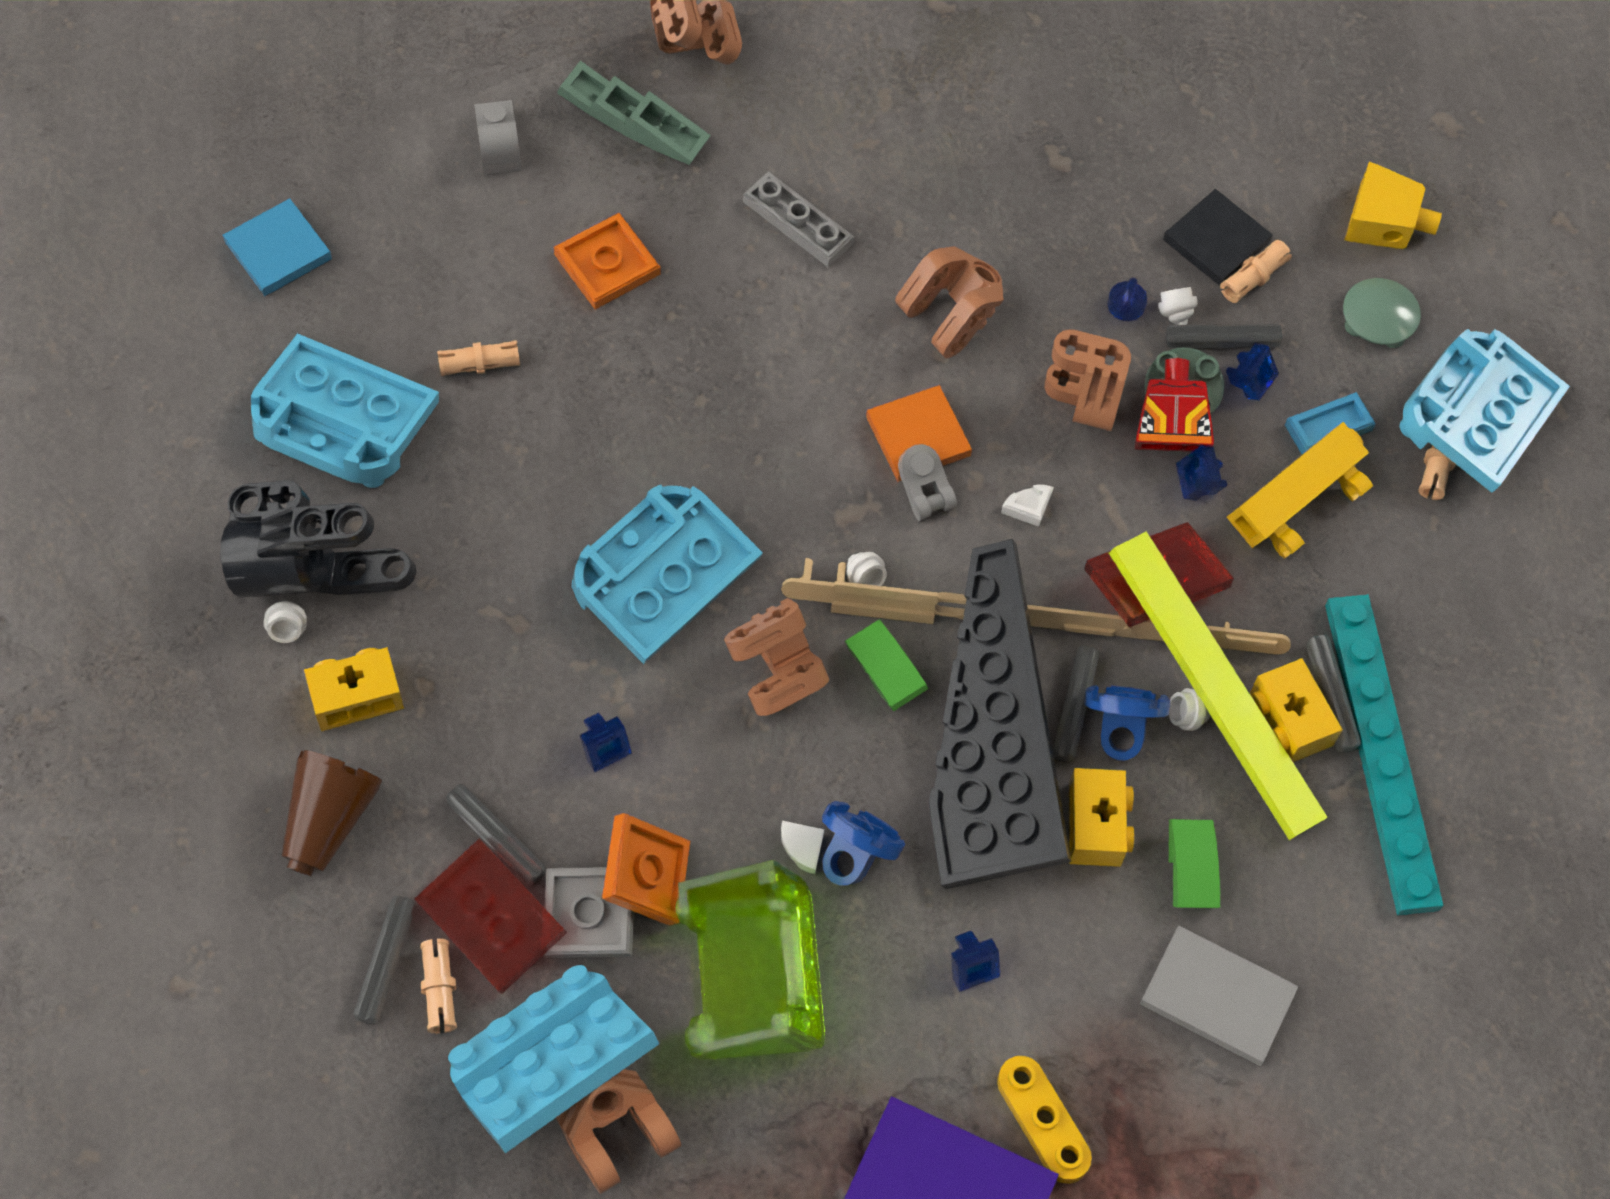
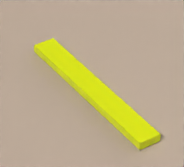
(1218, 685)

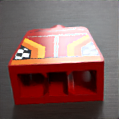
(1175, 412)

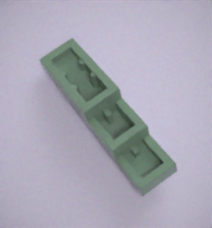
(633, 115)

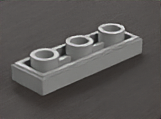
(798, 219)

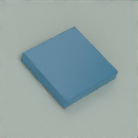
(277, 247)

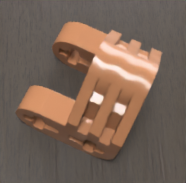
(689, 26)
(970, 283)
(1090, 383)
(785, 649)
(606, 1105)

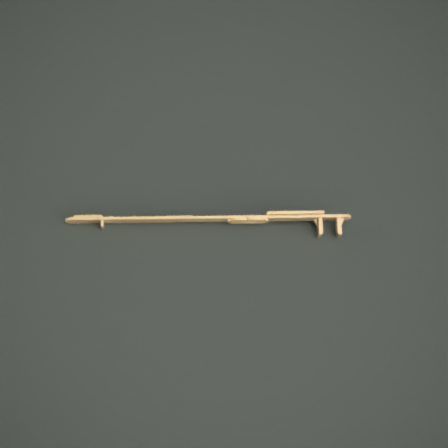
(922, 607)

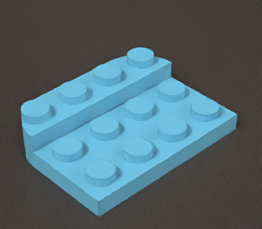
(1482, 404)
(338, 412)
(661, 567)
(547, 1055)

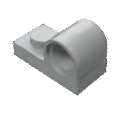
(498, 137)

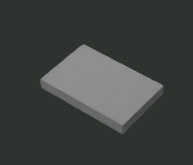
(1219, 995)

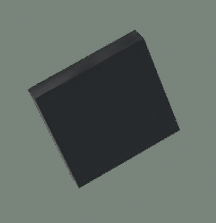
(1217, 237)

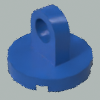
(1128, 709)
(862, 837)

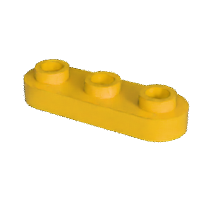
(1050, 1138)

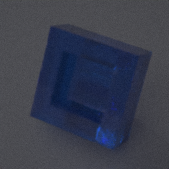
(1255, 371)
(1200, 473)
(604, 741)
(974, 961)

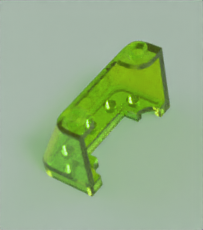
(753, 963)

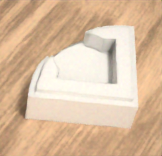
(1028, 504)
(802, 844)

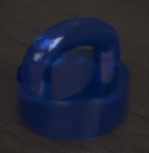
(1127, 300)

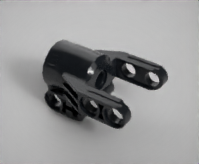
(284, 553)

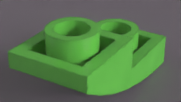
(886, 665)
(1194, 863)

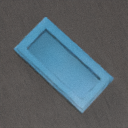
(1315, 423)

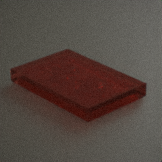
(1186, 555)
(490, 916)

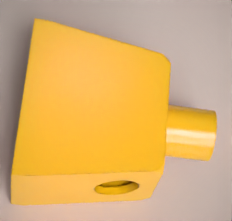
(1389, 210)

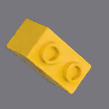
(339, 704)
(1296, 710)
(1089, 838)

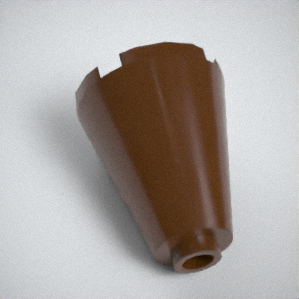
(323, 809)

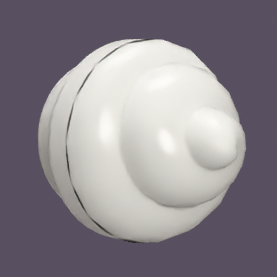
(1183, 304)
(866, 569)
(285, 621)
(1188, 710)

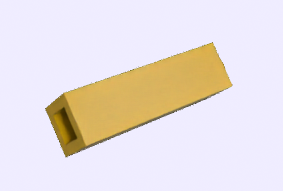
(1297, 485)

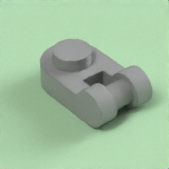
(919, 467)

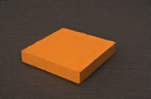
(607, 260)
(918, 420)
(645, 868)

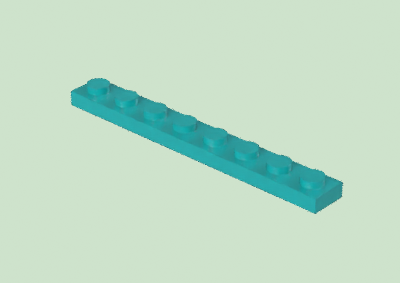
(1384, 756)

